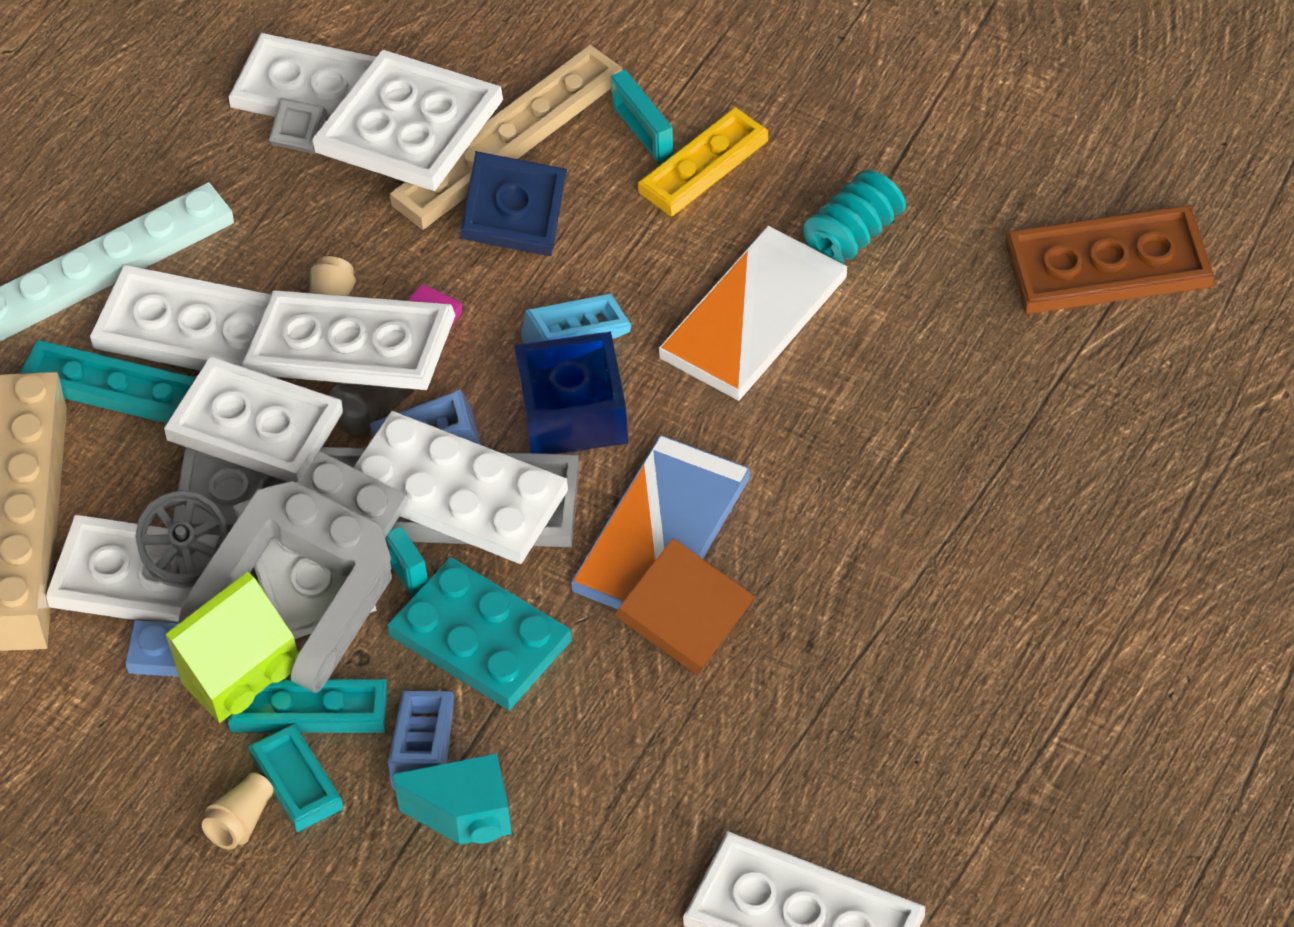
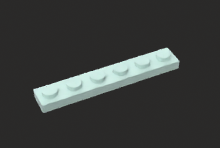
(102, 259)

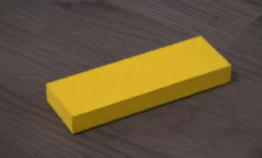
(703, 161)

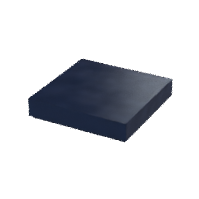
(513, 203)

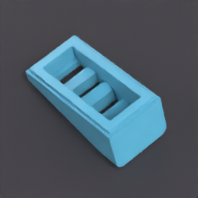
(547, 321)

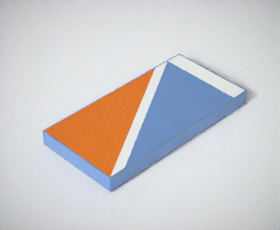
(674, 496)

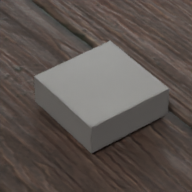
(297, 125)

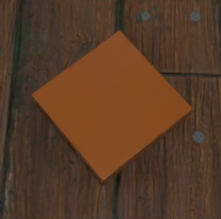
(684, 606)

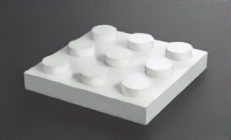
(408, 120)

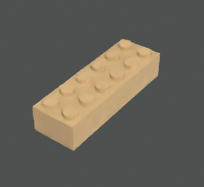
(30, 486)

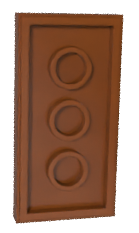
(1109, 259)

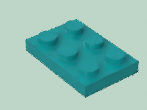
(480, 633)

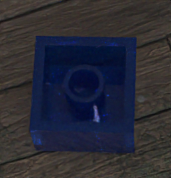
(571, 394)

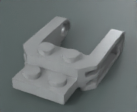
(332, 519)

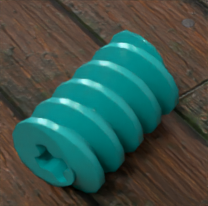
(854, 216)

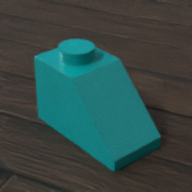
(457, 799)

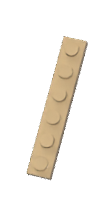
(514, 131)

